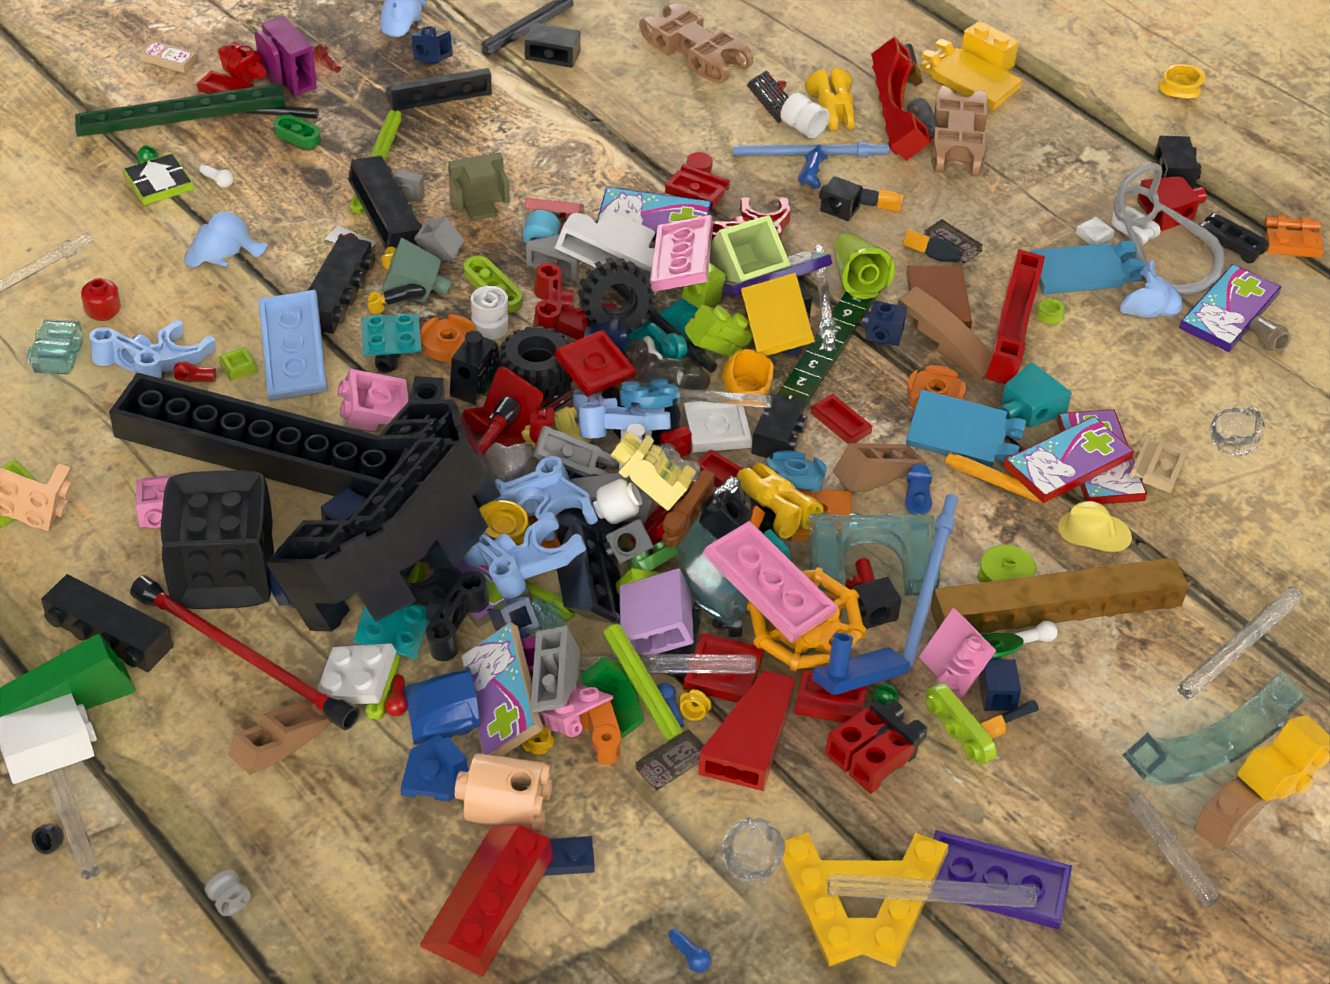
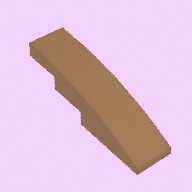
(954, 337)

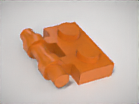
(1293, 242)

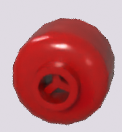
(100, 299)

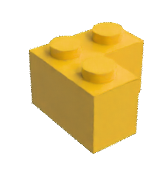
(1289, 761)

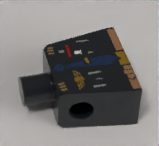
(473, 367)

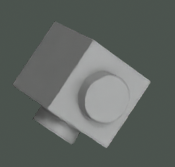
(440, 238)

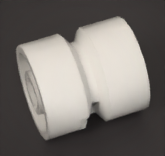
(804, 115)
(490, 311)

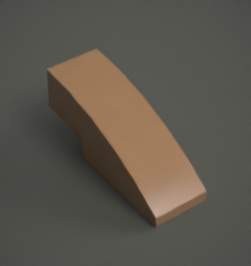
(277, 736)

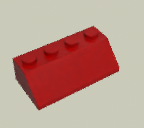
(489, 897)

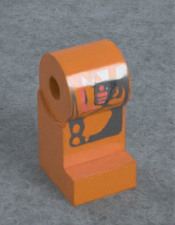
(603, 732)

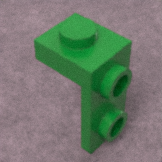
(613, 680)

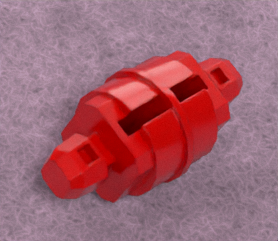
(241, 62)

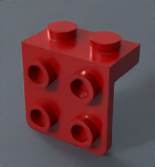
(506, 385)

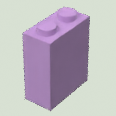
(657, 612)

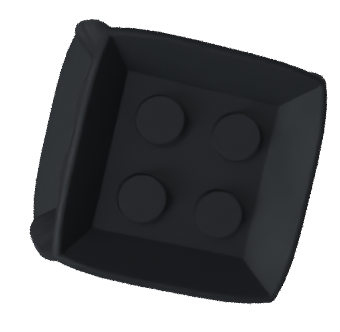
(217, 539)

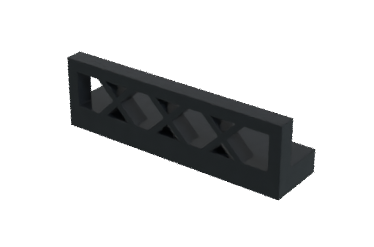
(439, 89)

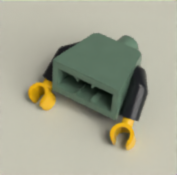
(409, 276)

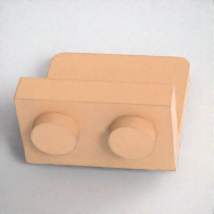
(33, 501)

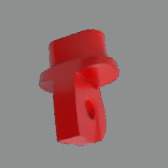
(538, 420)

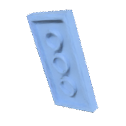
(292, 345)

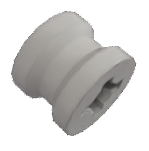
(227, 892)

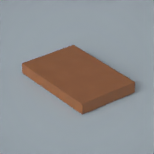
(945, 285)

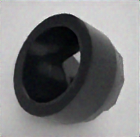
(44, 835)

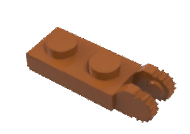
(687, 510)

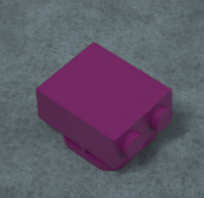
(286, 56)

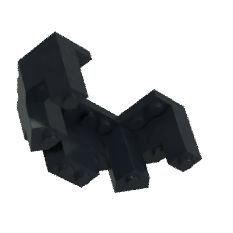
(415, 513)

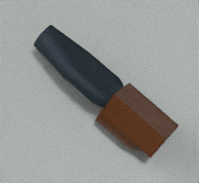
(915, 74)

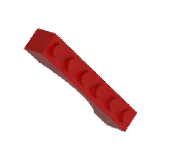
(892, 67)
(1014, 317)

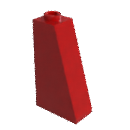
(749, 736)

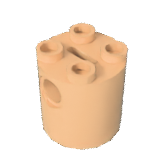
(504, 791)

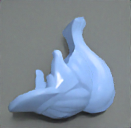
(398, 19)
(221, 239)
(1153, 300)

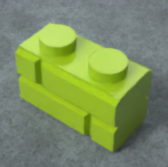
(718, 330)

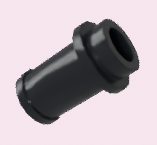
(386, 363)

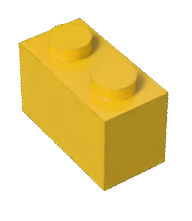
(990, 45)

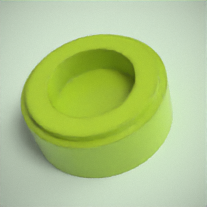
(1050, 311)

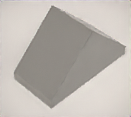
(544, 251)

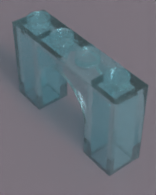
(905, 535)

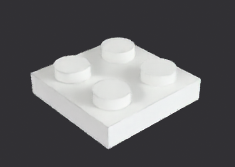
(717, 426)
(357, 672)

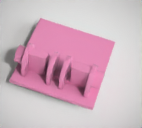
(957, 653)
(567, 719)

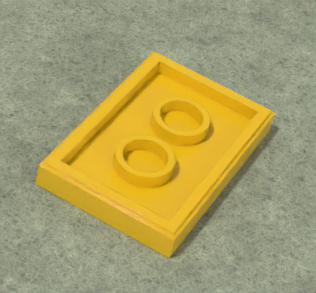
(777, 315)

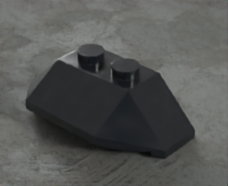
(590, 577)

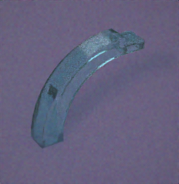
(706, 582)
(1205, 751)

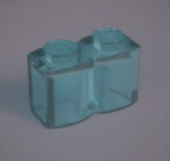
(55, 346)

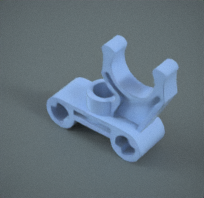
(141, 356)
(600, 414)
(547, 491)
(512, 564)

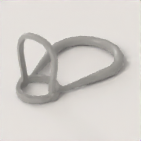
(1199, 231)

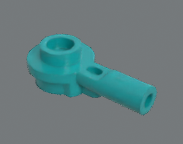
(672, 344)

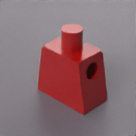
(1176, 195)

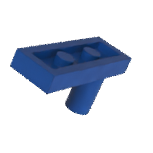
(855, 672)

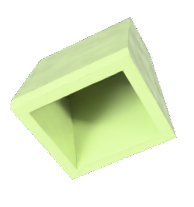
(748, 250)

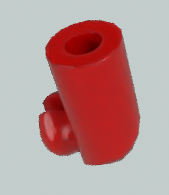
(191, 373)
(864, 573)

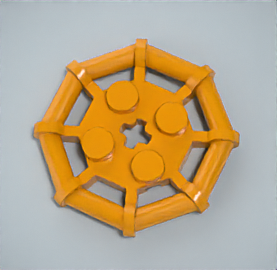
(818, 637)

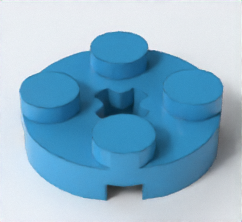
(649, 396)
(798, 470)

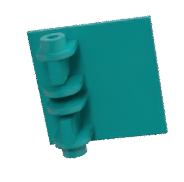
(390, 334)
(402, 629)

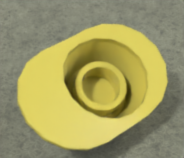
(1094, 528)

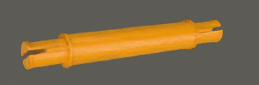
(989, 475)

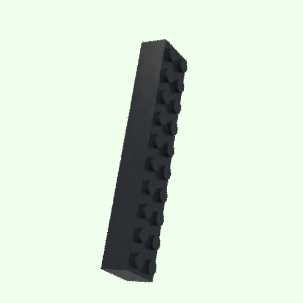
(250, 437)

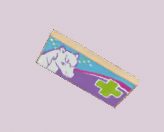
(502, 691)

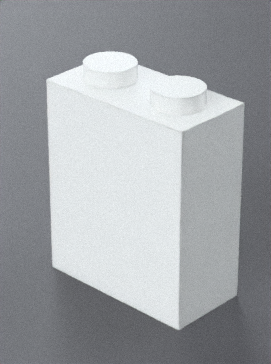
(45, 738)

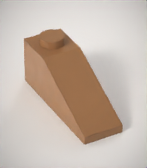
(873, 465)
(1229, 813)

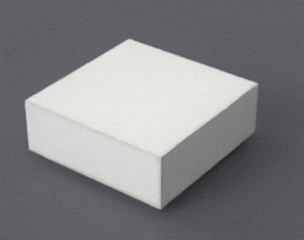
(1095, 231)

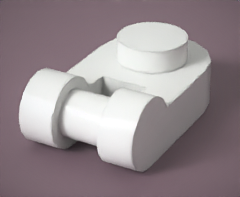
(1142, 232)

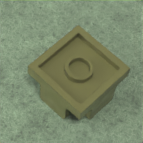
(478, 184)

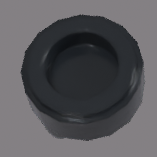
(733, 631)

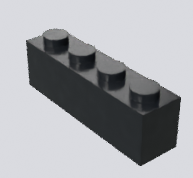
(383, 201)
(340, 279)
(88, 611)

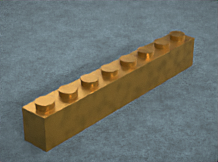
(1064, 595)

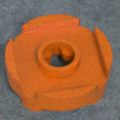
(435, 335)
(935, 377)

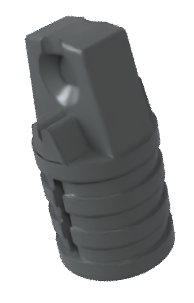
(924, 114)

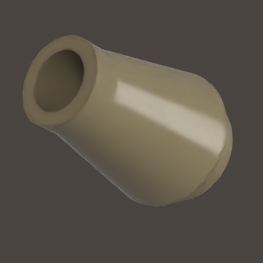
(1272, 335)

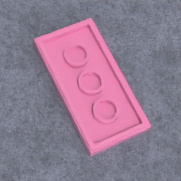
(682, 253)
(770, 581)

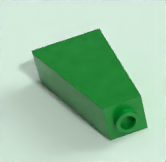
(86, 671)

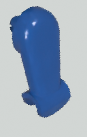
(811, 166)
(918, 492)

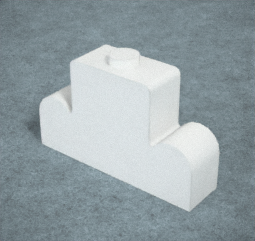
(610, 237)

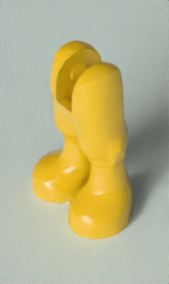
(839, 105)
(780, 495)

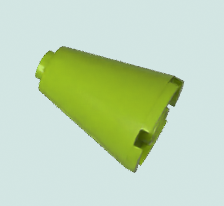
(862, 266)

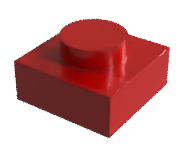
(679, 438)

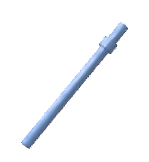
(862, 150)
(943, 527)

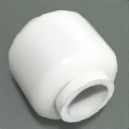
(617, 501)

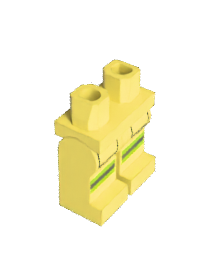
(652, 469)

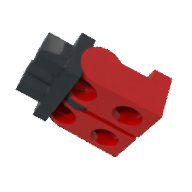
(875, 743)

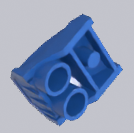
(442, 706)

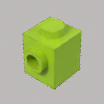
(708, 292)

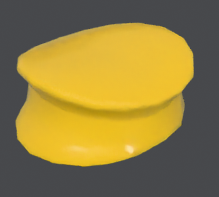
(1182, 81)
(506, 518)

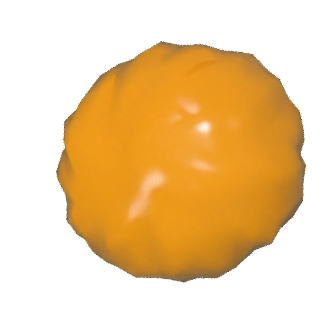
(747, 373)

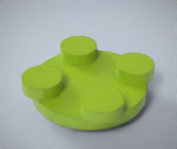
(1005, 563)

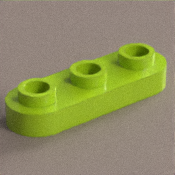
(483, 272)
(960, 724)

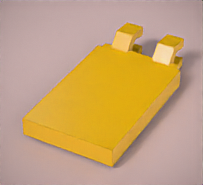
(969, 73)

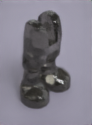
(678, 372)

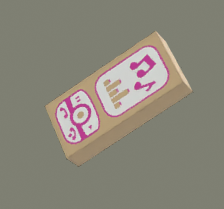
(168, 56)

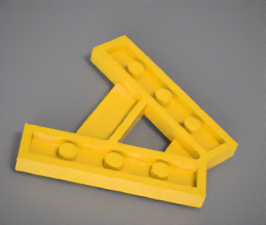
(846, 937)

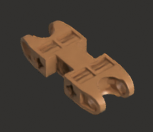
(705, 51)
(960, 131)

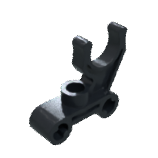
(450, 600)

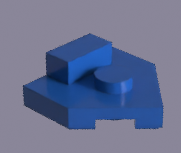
(433, 769)

